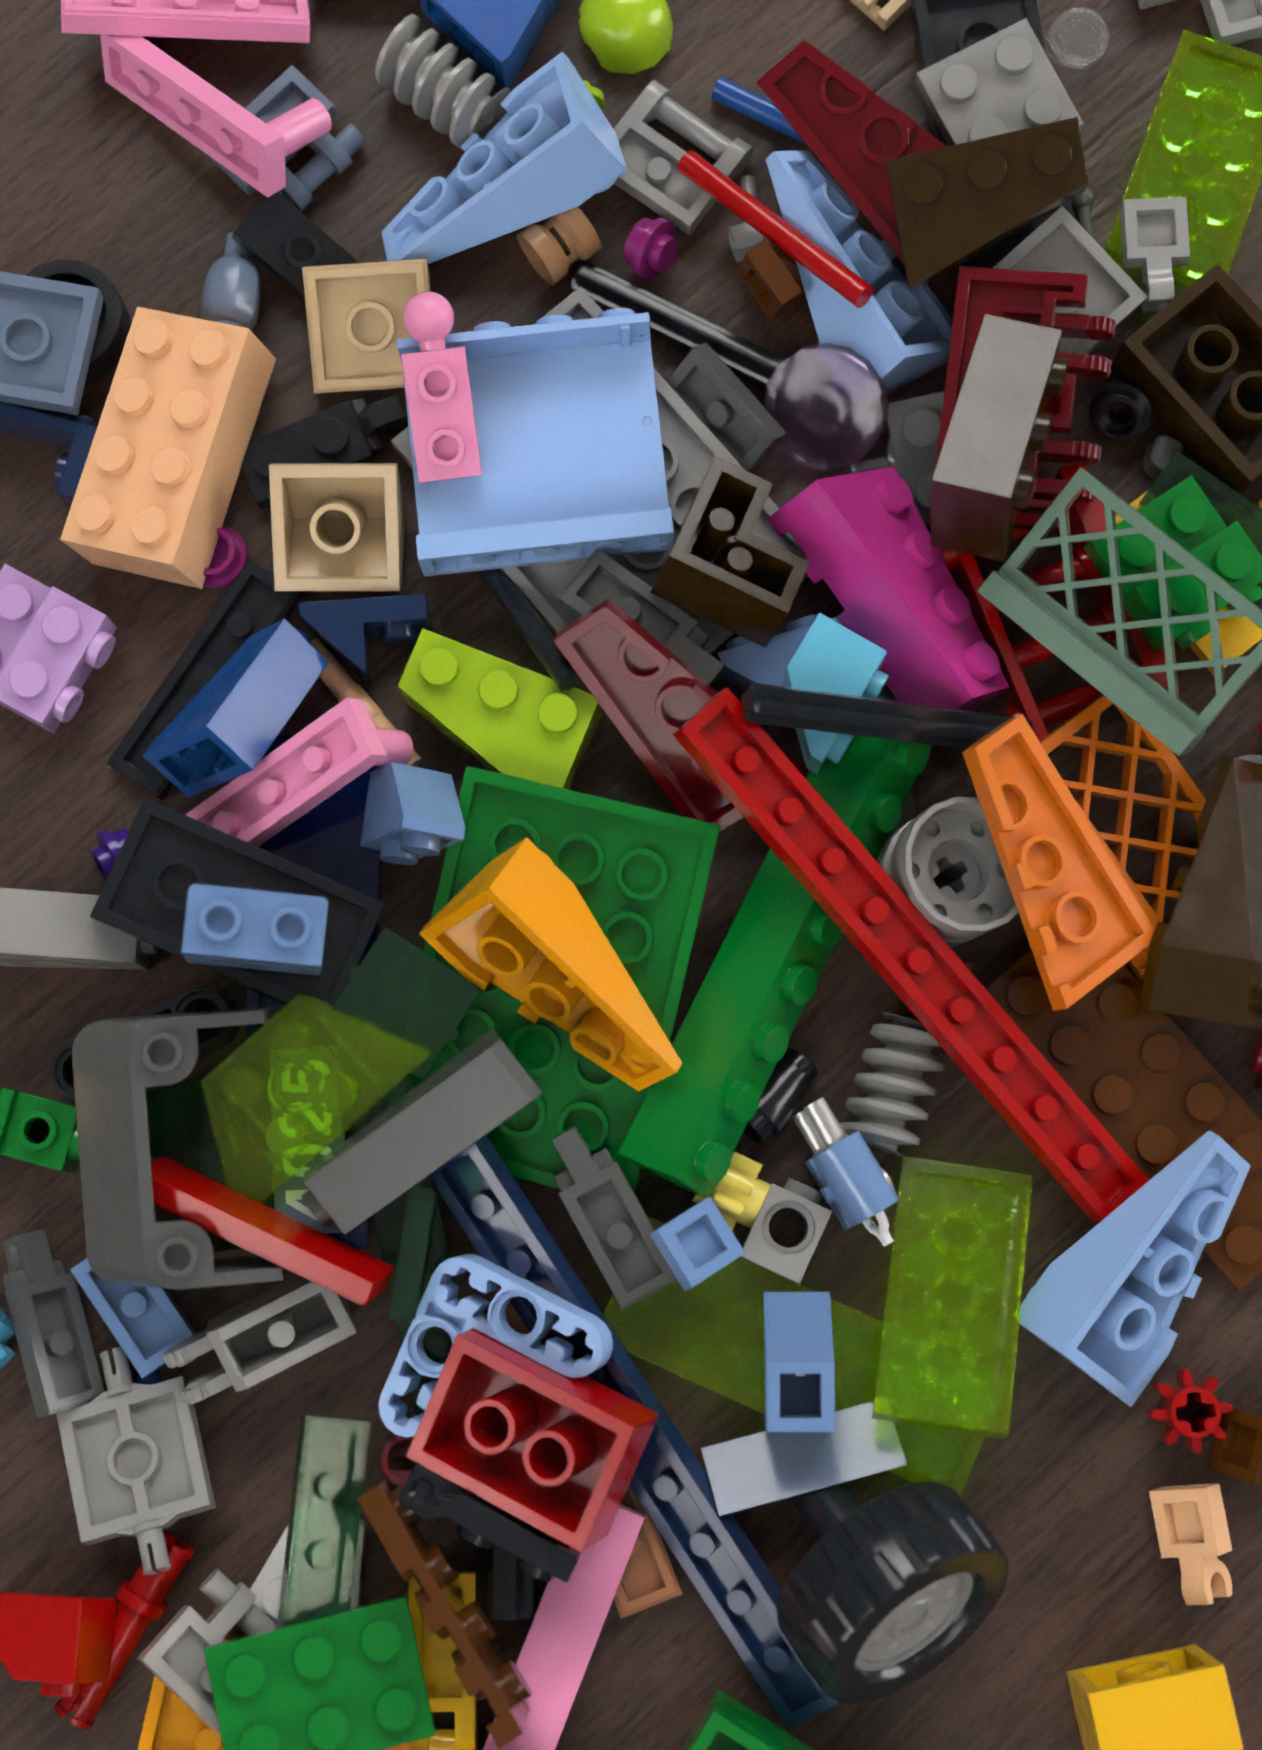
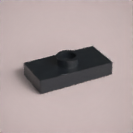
(287, 241)

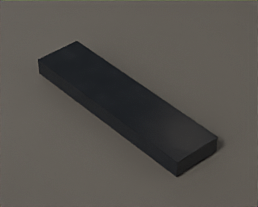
(242, 611)

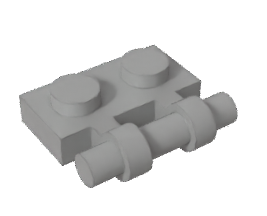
(178, 1650)

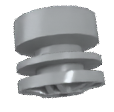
(958, 845)

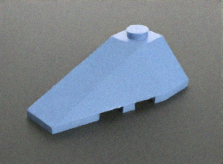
(530, 166)
(895, 329)
(1120, 1284)

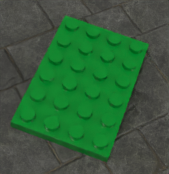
(645, 888)

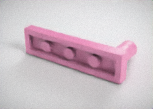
(209, 117)
(303, 773)

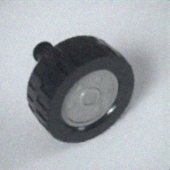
(888, 1587)

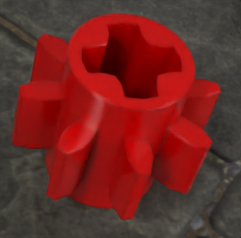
(1202, 1423)

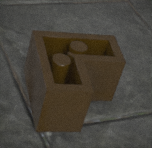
(722, 567)

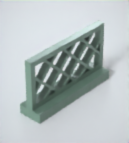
(1091, 654)

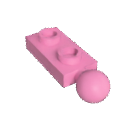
(439, 393)

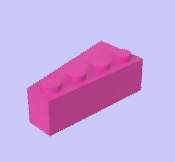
(893, 587)

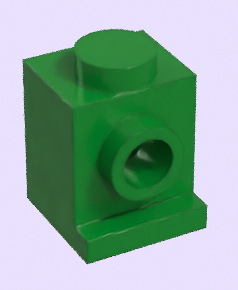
(17, 1121)

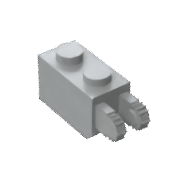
(264, 1336)

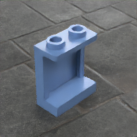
(254, 929)

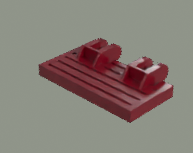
(1030, 299)

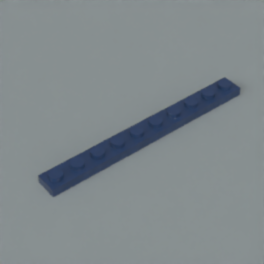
(668, 1475)

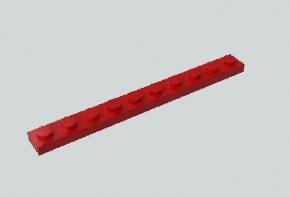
(910, 955)

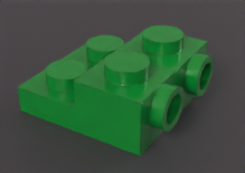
(1195, 525)

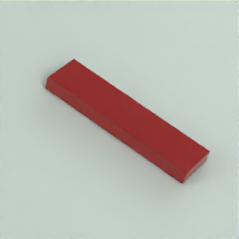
(268, 1232)

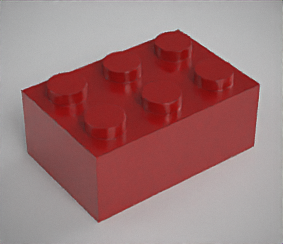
(532, 1439)

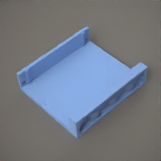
(561, 446)

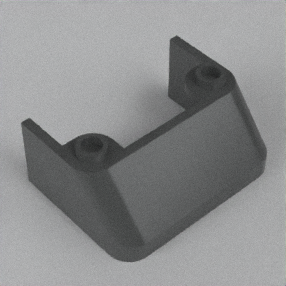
(110, 1073)

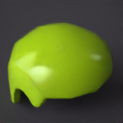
(626, 33)

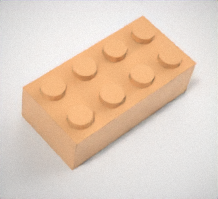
(169, 447)

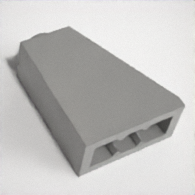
(58, 933)

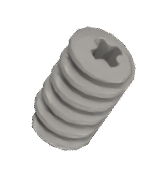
(436, 87)
(894, 1084)

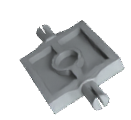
(135, 1461)

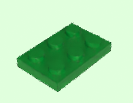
(323, 1683)

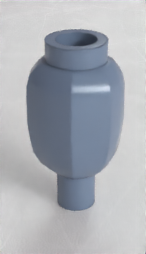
(232, 288)

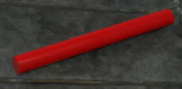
(775, 229)

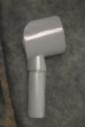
(743, 236)

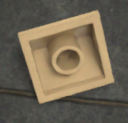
(337, 526)

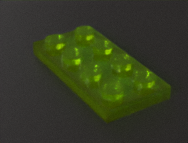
(1203, 148)
(953, 1298)

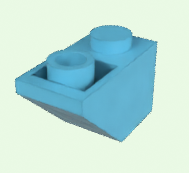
(833, 662)

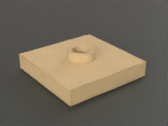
(357, 320)

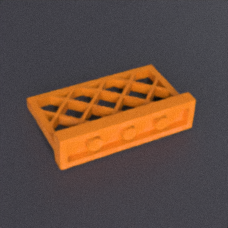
(1175, 782)

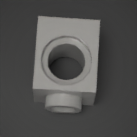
(765, 1252)

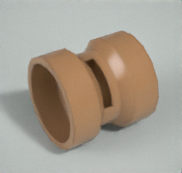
(559, 244)

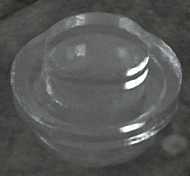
(1078, 38)

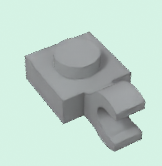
(1155, 240)

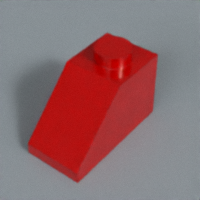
(57, 1640)

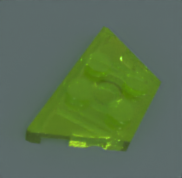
(299, 1090)

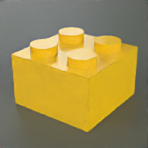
(1156, 1703)

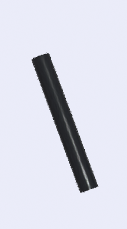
(530, 627)

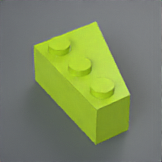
(500, 711)

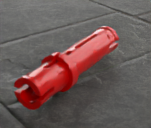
(138, 1604)

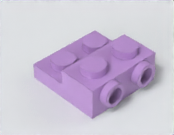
(47, 649)

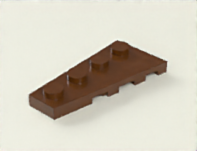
(446, 1612)

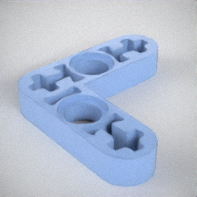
(444, 1310)

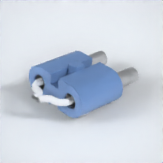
(846, 1171)

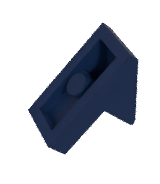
(350, 624)

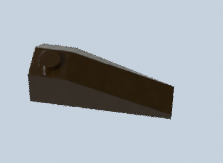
(1211, 950)

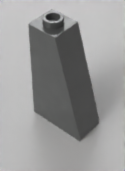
(419, 1133)

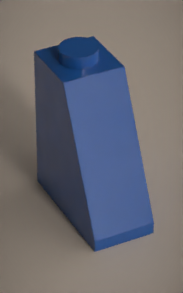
(238, 710)

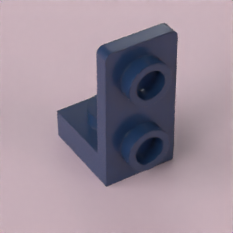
(71, 432)

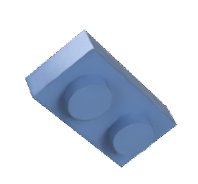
(140, 1317)

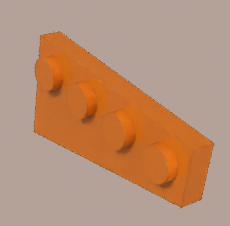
(1059, 873)

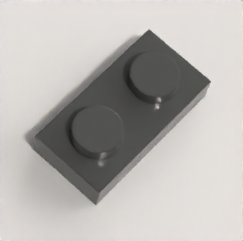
(726, 407)

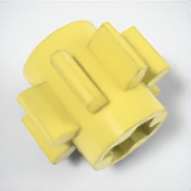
(739, 1192)

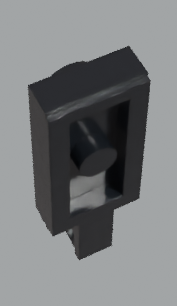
(335, 435)
(487, 1525)

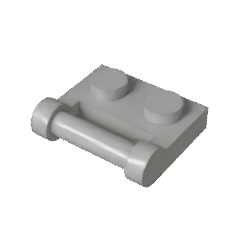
(654, 160)

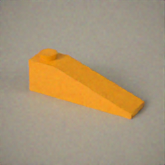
(540, 943)

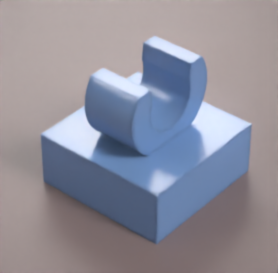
(697, 1243)

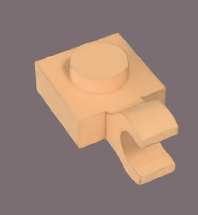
(1195, 1530)

